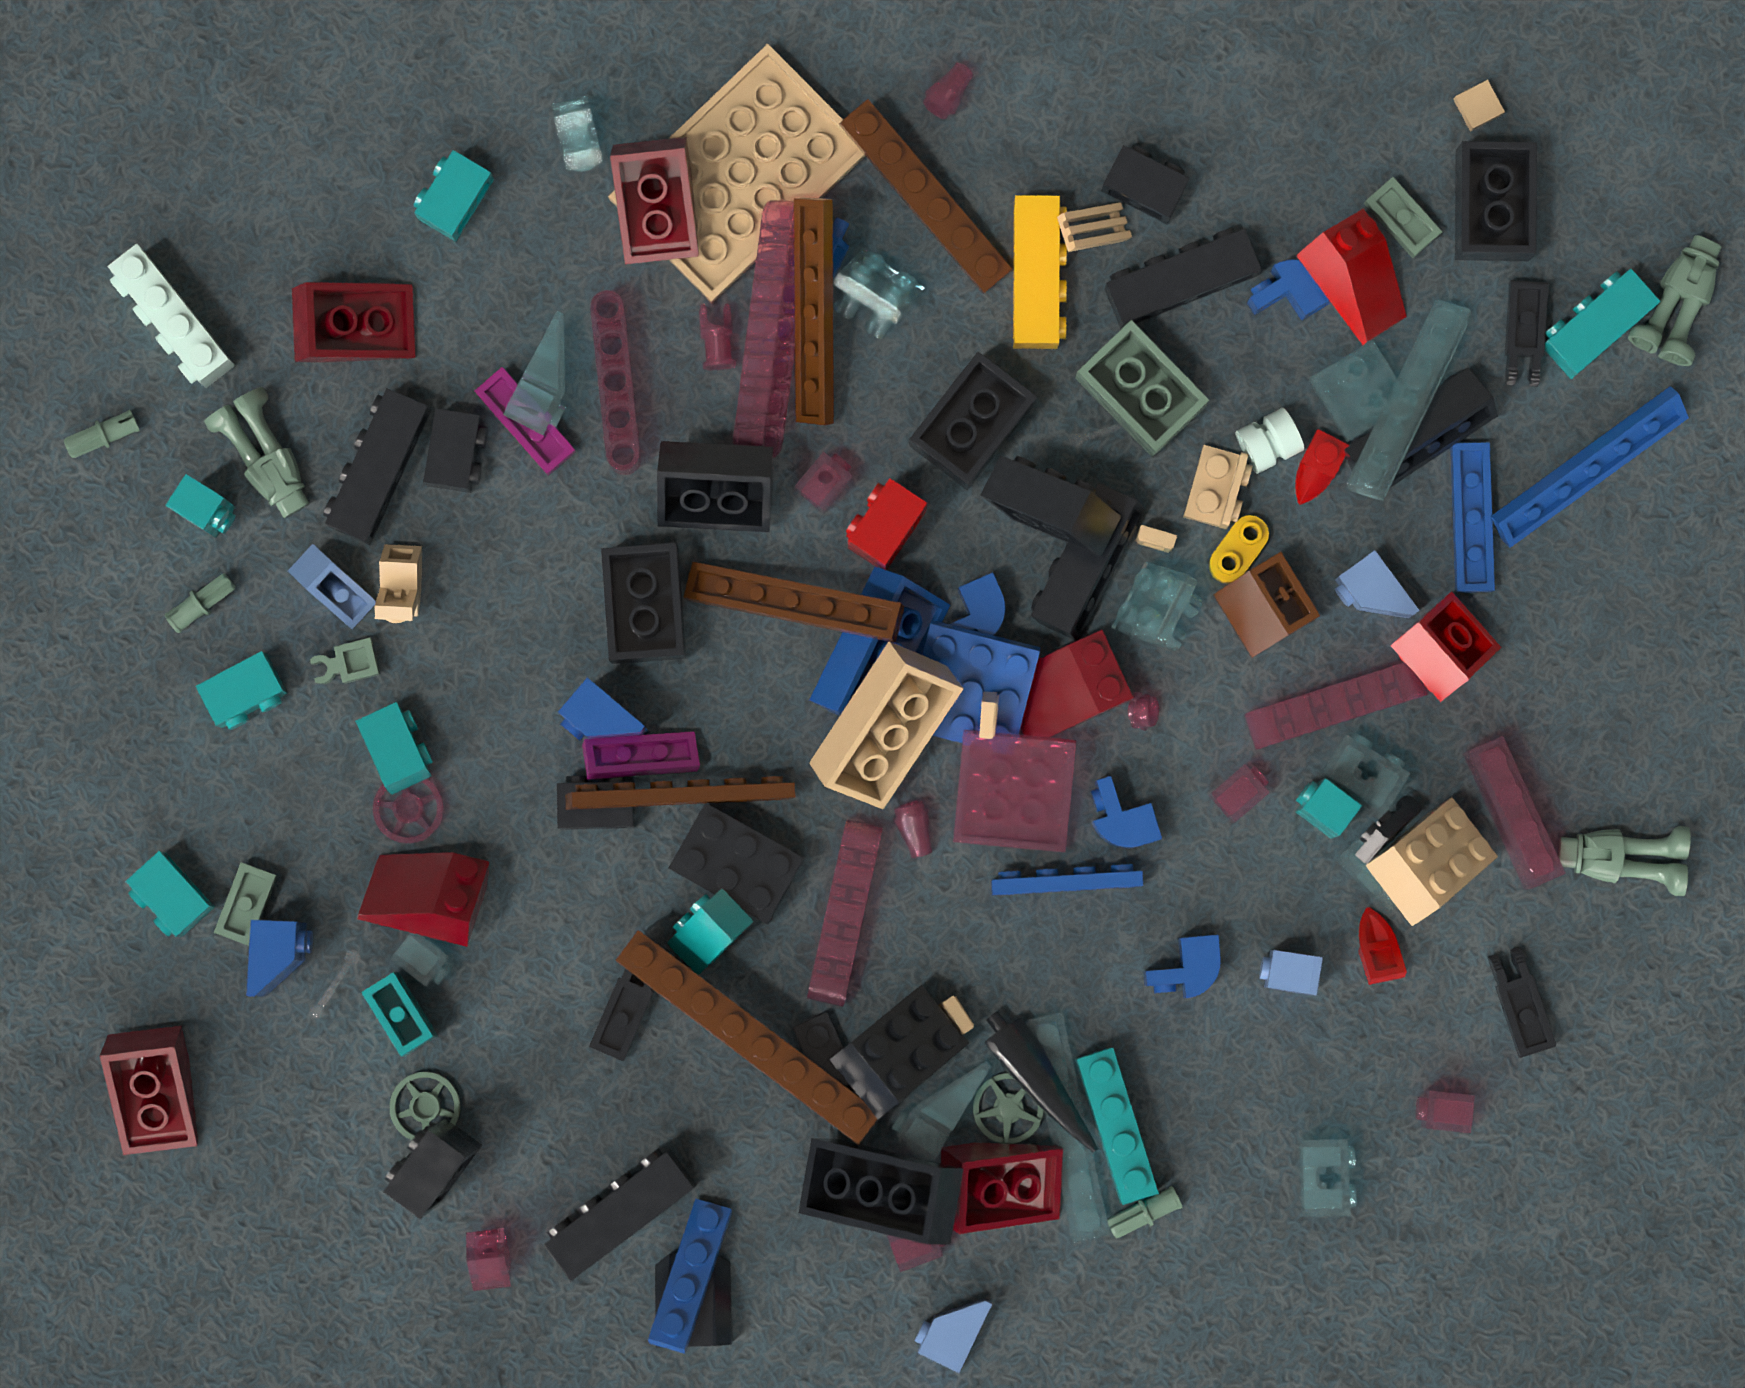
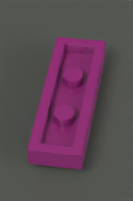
(548, 449)
(640, 755)

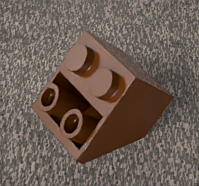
(1266, 605)

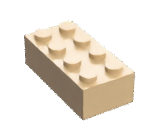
(886, 725)

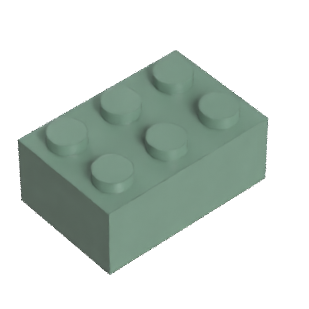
(1141, 388)

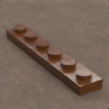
(925, 196)
(814, 310)
(794, 602)
(663, 793)

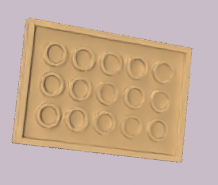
(751, 145)

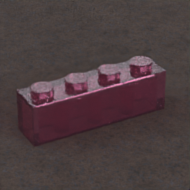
(1514, 813)

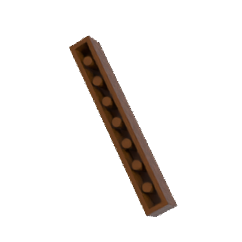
(747, 1036)

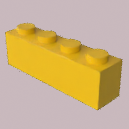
(1037, 273)

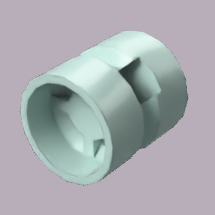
(1270, 440)

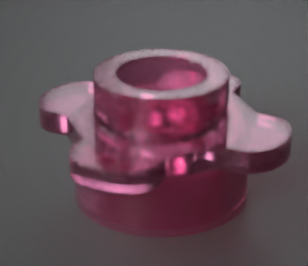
(1143, 711)

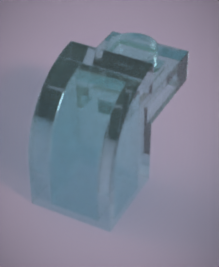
(577, 134)

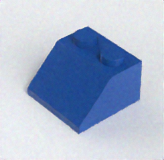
(597, 715)
(275, 953)

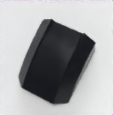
(715, 1315)

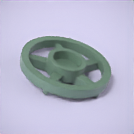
(424, 1105)
(1007, 1109)

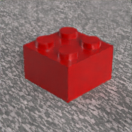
(886, 525)
(1446, 646)

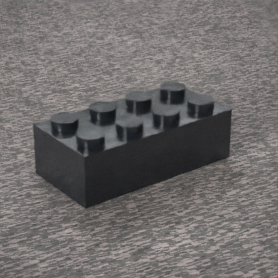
(881, 1191)
(620, 1215)

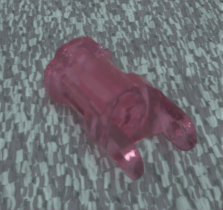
(717, 340)

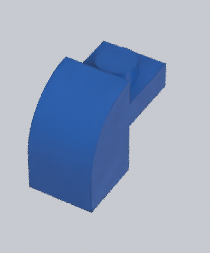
(1291, 282)
(983, 604)
(1125, 828)
(1198, 969)

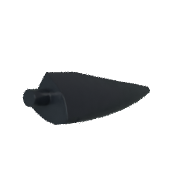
(1030, 1067)

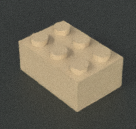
(1431, 861)

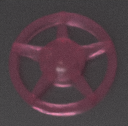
(408, 810)

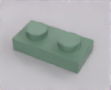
(1402, 217)
(245, 902)

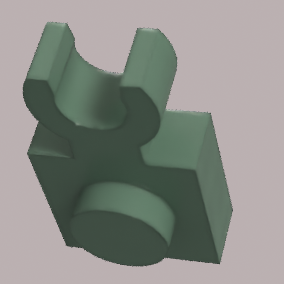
(352, 661)

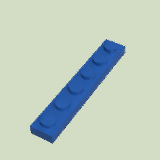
(1590, 466)

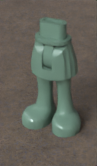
(1691, 281)
(276, 473)
(1603, 854)

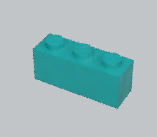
(1599, 322)

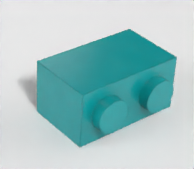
(452, 195)
(202, 506)
(242, 690)
(394, 747)
(1326, 807)
(169, 895)
(709, 931)
(399, 1014)

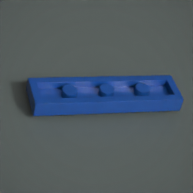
(1472, 517)
(1083, 879)
(690, 1276)

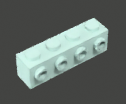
(171, 316)

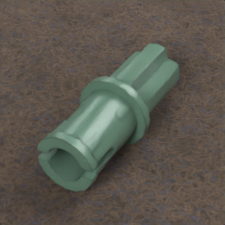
(101, 434)
(199, 603)
(1144, 1212)

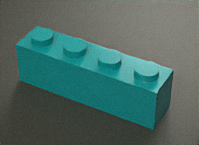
(1116, 1126)

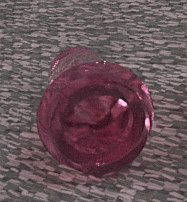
(945, 95)
(914, 827)

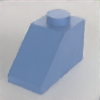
(332, 586)
(1374, 589)
(1291, 972)
(952, 1334)

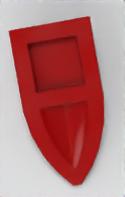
(1318, 466)
(1379, 949)

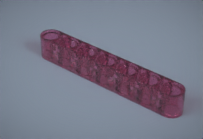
(769, 334)

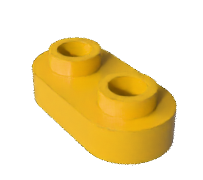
(1239, 549)

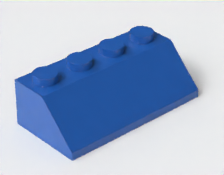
(857, 654)

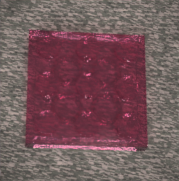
(1014, 791)

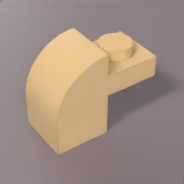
(399, 583)

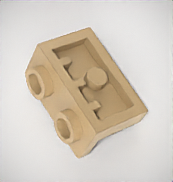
(1216, 487)

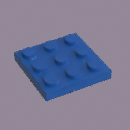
(981, 666)

